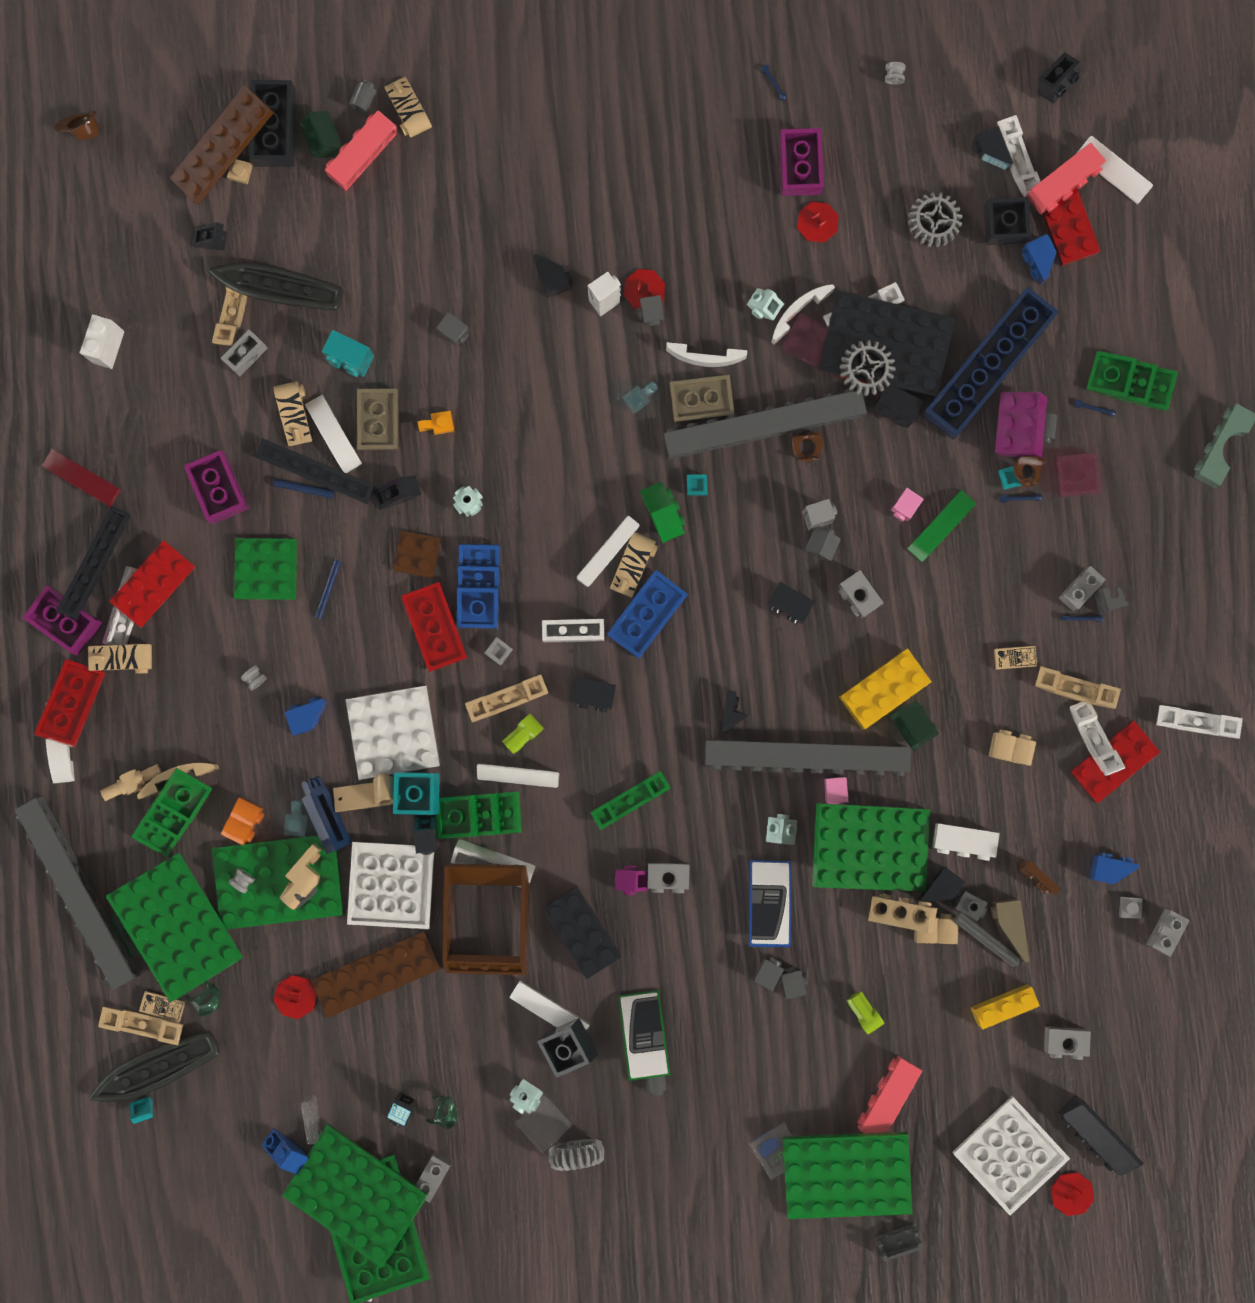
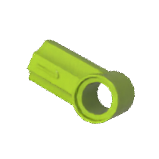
(526, 731)
(867, 1016)

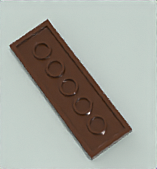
(221, 145)
(376, 974)

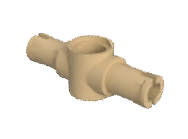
(131, 782)

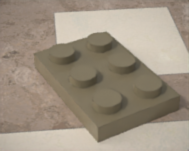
(701, 398)
(377, 419)

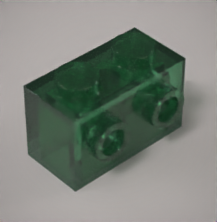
(321, 134)
(914, 725)

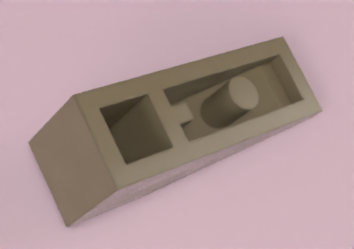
(1010, 920)

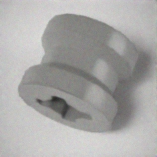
(895, 73)
(253, 677)
(241, 880)

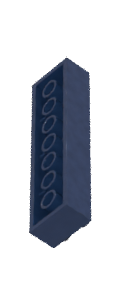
(990, 363)

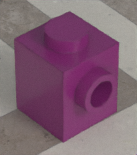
(631, 880)

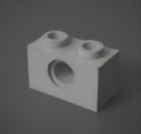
(244, 353)
(819, 514)
(1081, 588)
(871, 599)
(680, 873)
(1167, 932)
(1079, 1042)
(433, 1174)

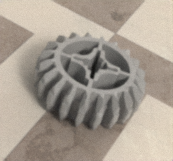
(926, 218)
(875, 364)
(576, 1154)

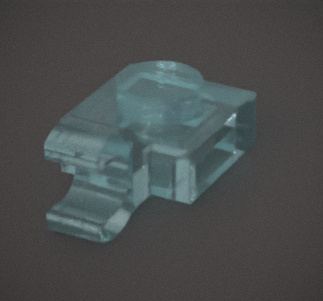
(637, 398)
(295, 823)

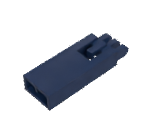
(323, 815)

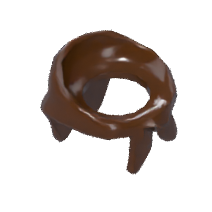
(815, 437)
(1035, 463)

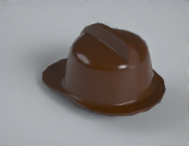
(80, 126)

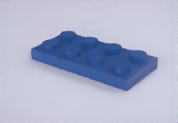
(647, 614)

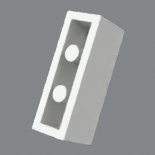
(604, 293)
(573, 630)
(965, 841)

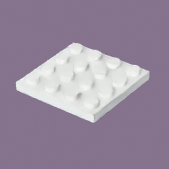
(392, 732)
(390, 886)
(1011, 1155)

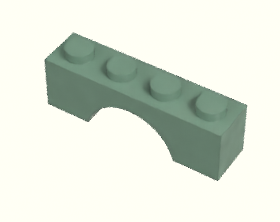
(1213, 467)

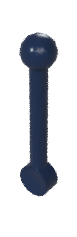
(765, 69)
(1078, 404)
(1004, 498)
(1099, 618)

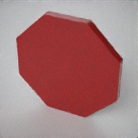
(817, 222)
(642, 285)
(295, 997)
(1072, 1194)

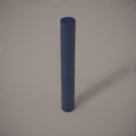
(303, 488)
(328, 589)

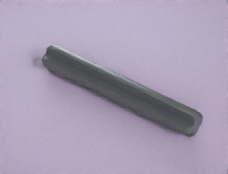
(986, 939)

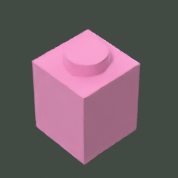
(906, 505)
(836, 790)

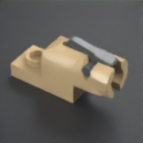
(303, 879)

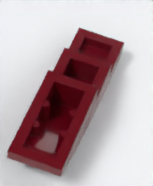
(81, 478)

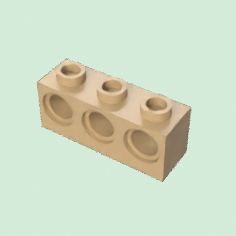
(893, 917)

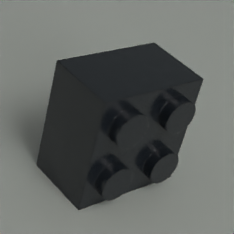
(1007, 221)
(567, 1047)

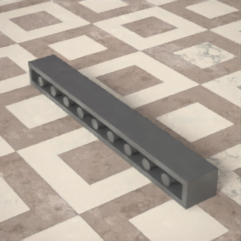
(764, 424)
(807, 756)
(76, 892)

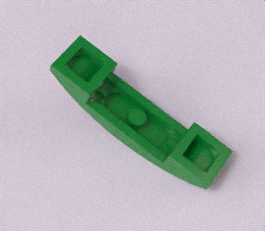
(941, 526)
(630, 800)

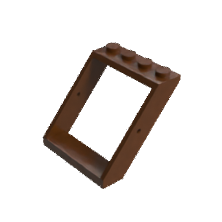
(485, 875)

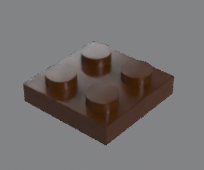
(417, 554)
(1043, 882)

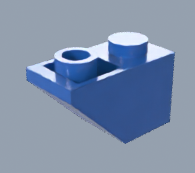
(1040, 256)
(305, 717)
(1110, 870)
(285, 1152)

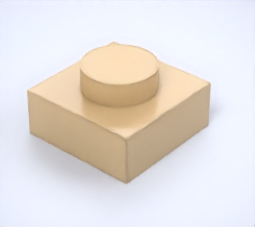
(240, 171)

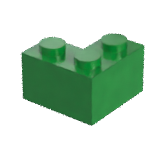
(663, 511)

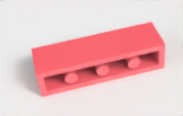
(361, 150)
(1066, 178)
(890, 1097)

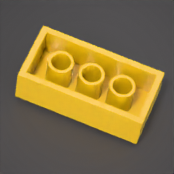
(885, 689)

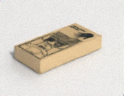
(1015, 657)
(160, 1006)

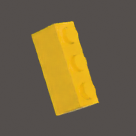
(1005, 1006)

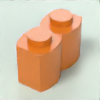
(242, 821)

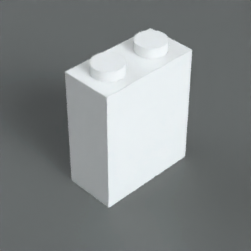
(102, 341)

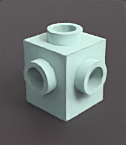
(765, 304)
(468, 508)
(781, 830)
(520, 1092)

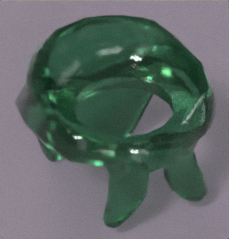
(206, 1009)
(451, 1117)

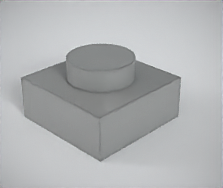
(498, 651)
(1130, 907)

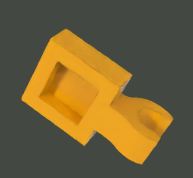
(440, 423)

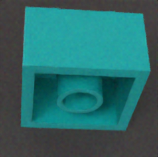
(348, 354)
(416, 793)

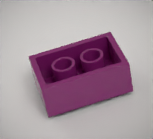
(801, 162)
(1021, 424)
(216, 487)
(66, 632)

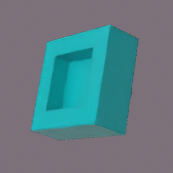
(1008, 478)
(697, 485)
(141, 1110)

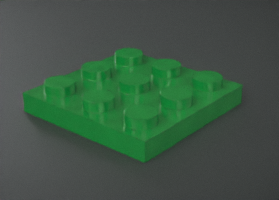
(265, 569)

